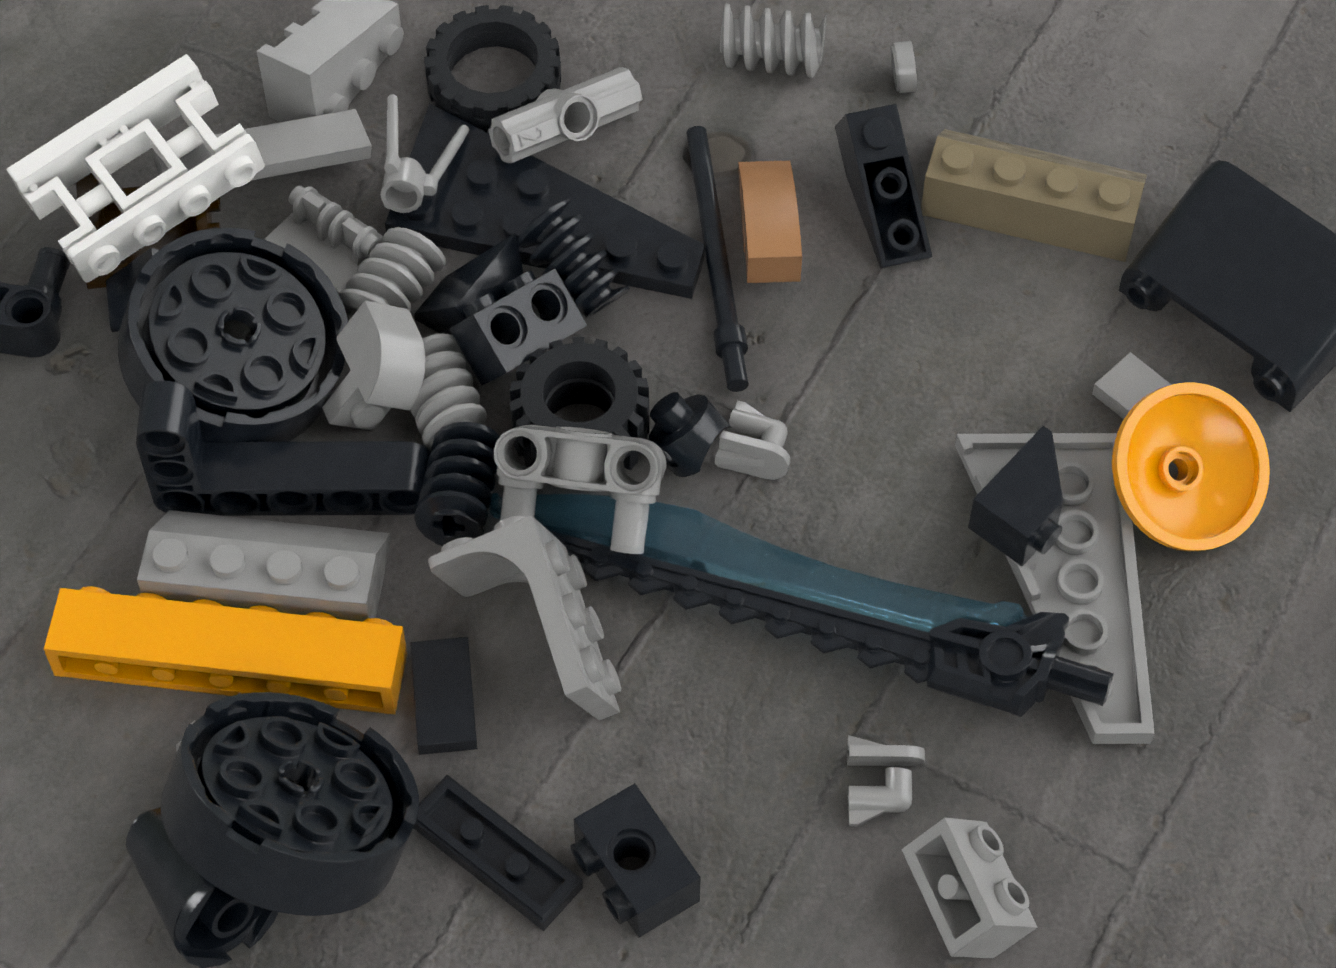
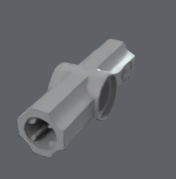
(542, 121)

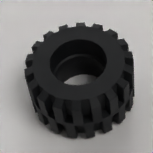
(575, 376)

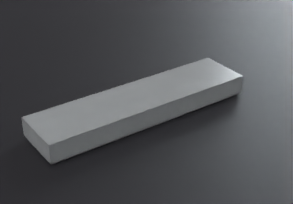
(298, 144)

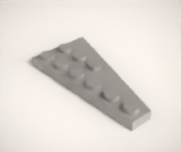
(1085, 575)

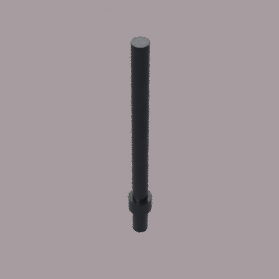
(729, 335)

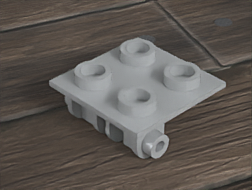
(326, 235)

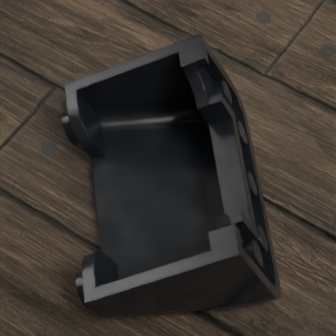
(1251, 274)

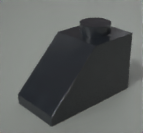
(1022, 502)

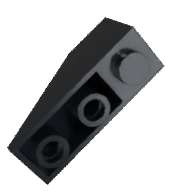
(883, 184)

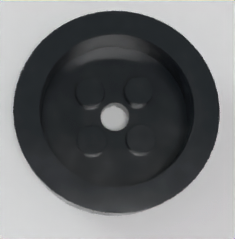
(240, 388)
(258, 833)

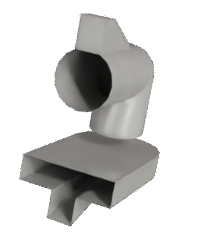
(753, 444)
(896, 795)

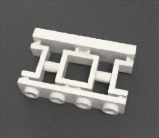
(117, 137)

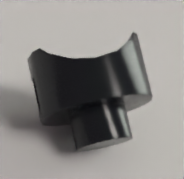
(685, 430)

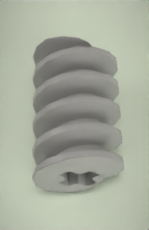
(772, 41)
(394, 271)
(445, 390)

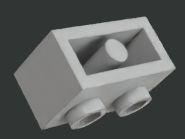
(969, 888)

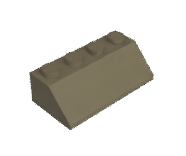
(1032, 194)

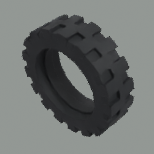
(483, 30)

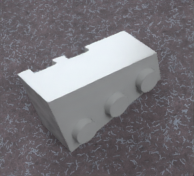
(328, 57)

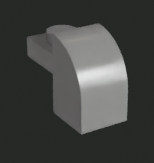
(384, 364)

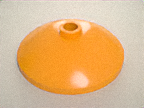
(1217, 459)

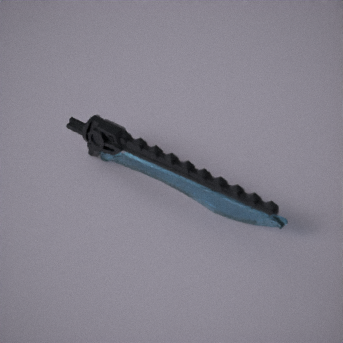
(948, 640)

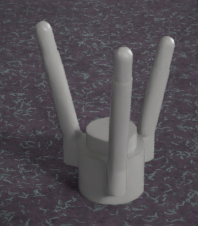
(404, 177)

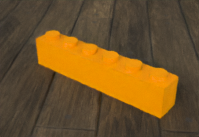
(226, 649)

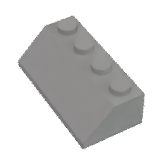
(265, 564)

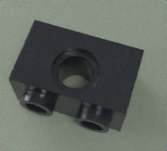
(626, 828)

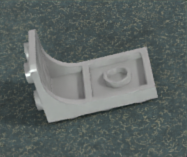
(528, 553)

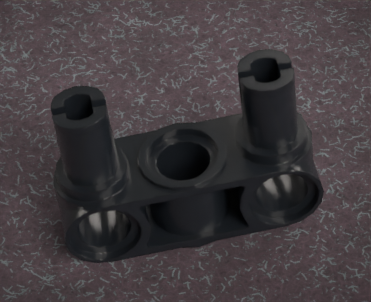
(33, 310)

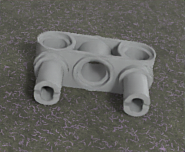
(584, 462)

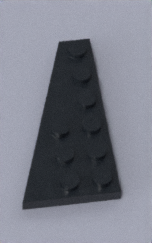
(489, 200)

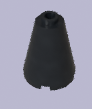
(195, 912)

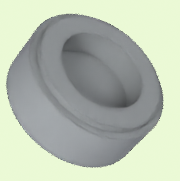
(904, 67)

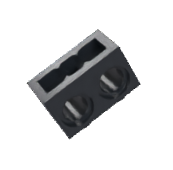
(516, 324)

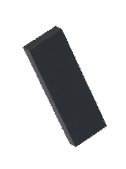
(496, 853)

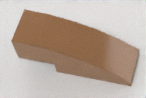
(770, 222)

